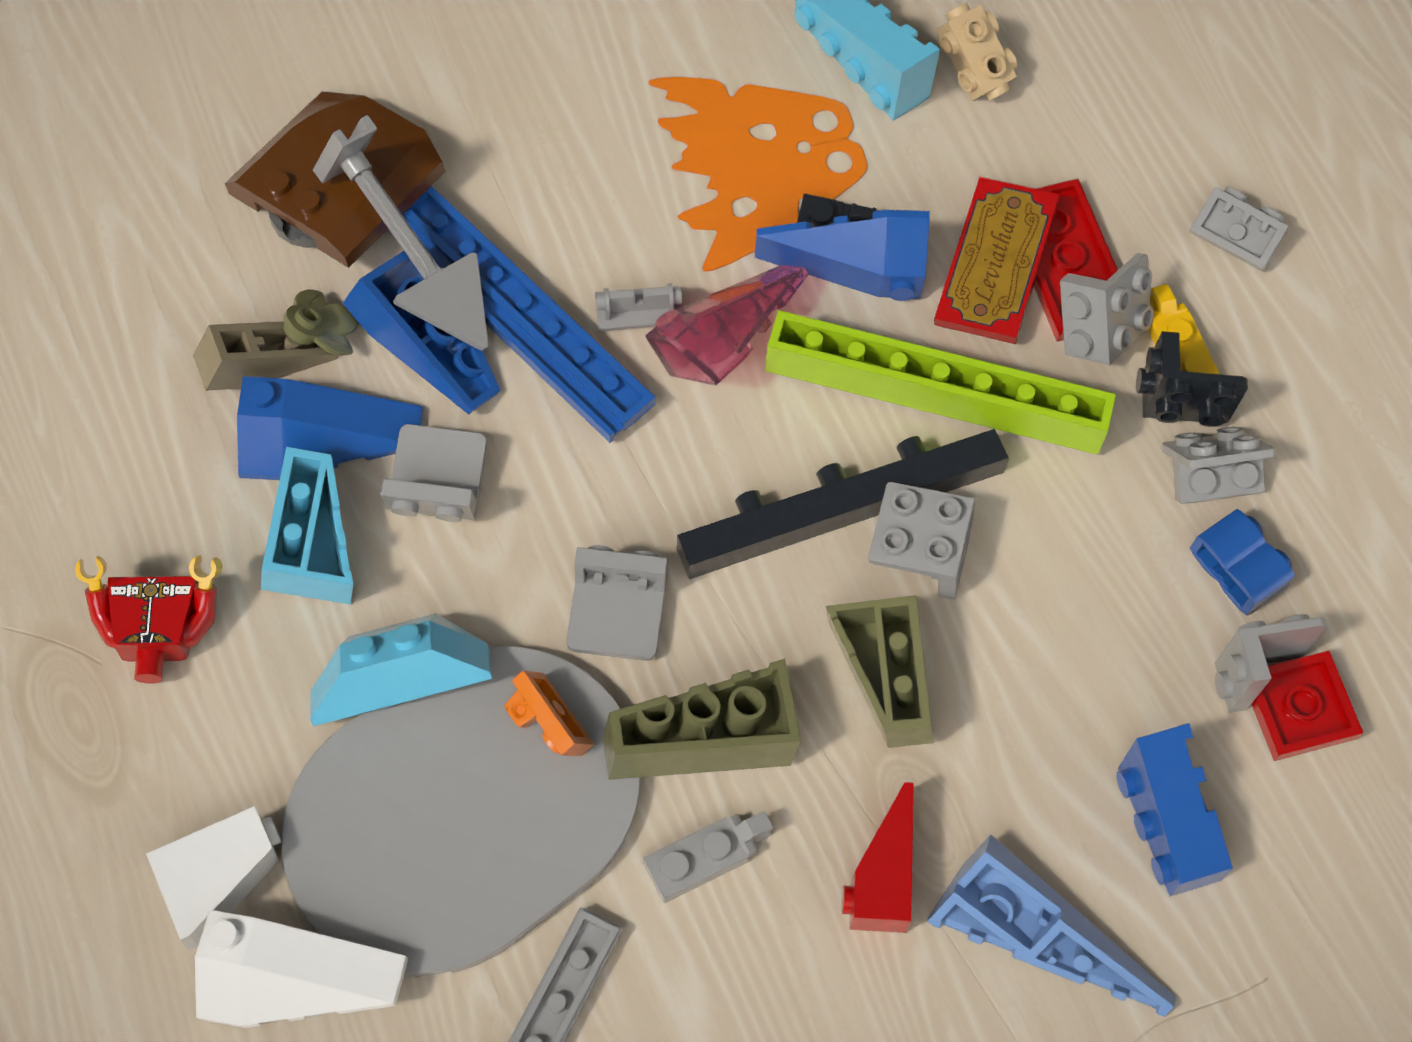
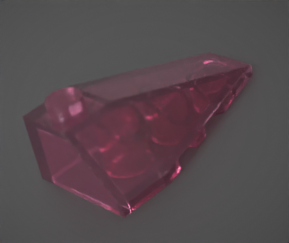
(714, 332)

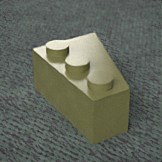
(888, 663)

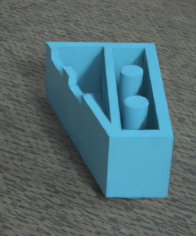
(306, 532)

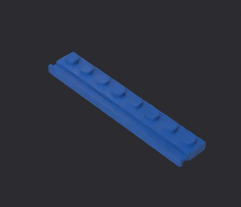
(534, 323)

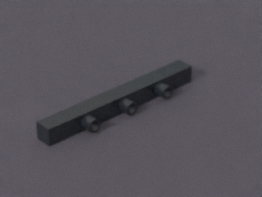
(837, 501)

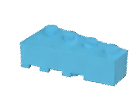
(873, 51)

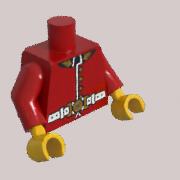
(152, 616)

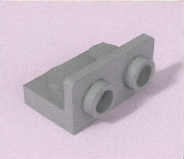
(1239, 227)

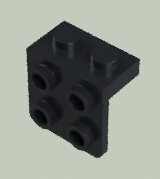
(1184, 395)

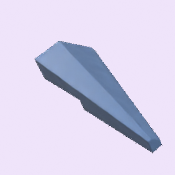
(1013, 908)

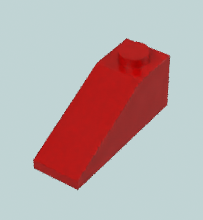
(883, 879)

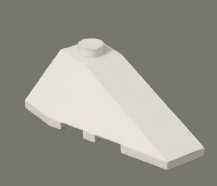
(274, 972)

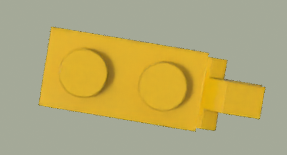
(1176, 318)

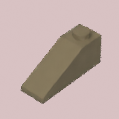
(252, 351)

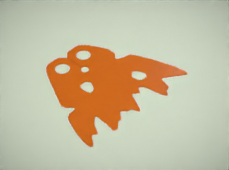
(760, 169)

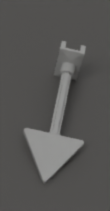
(447, 295)

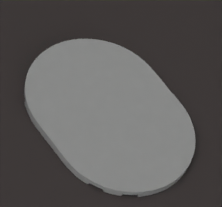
(450, 823)

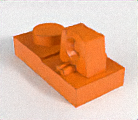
(540, 702)

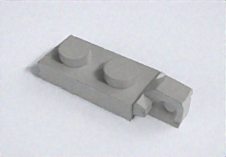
(705, 854)

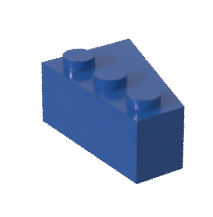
(1172, 813)

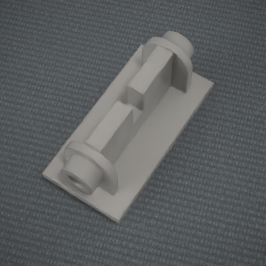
(635, 307)

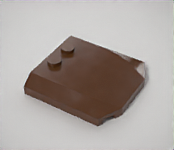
(337, 211)

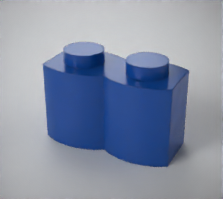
(1242, 561)

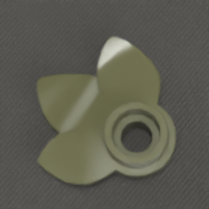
(317, 321)

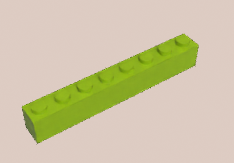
(939, 382)

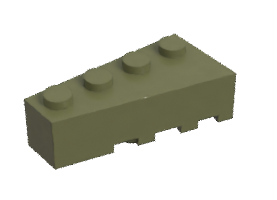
(707, 729)

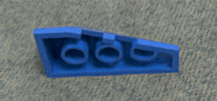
(870, 256)
(435, 355)
(316, 419)

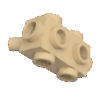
(972, 46)

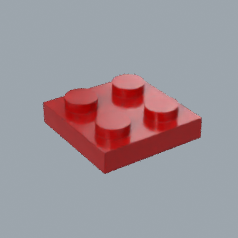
(1305, 707)

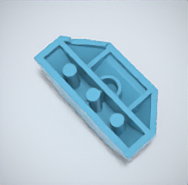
(397, 667)

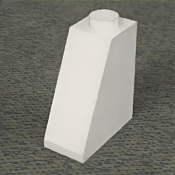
(213, 869)

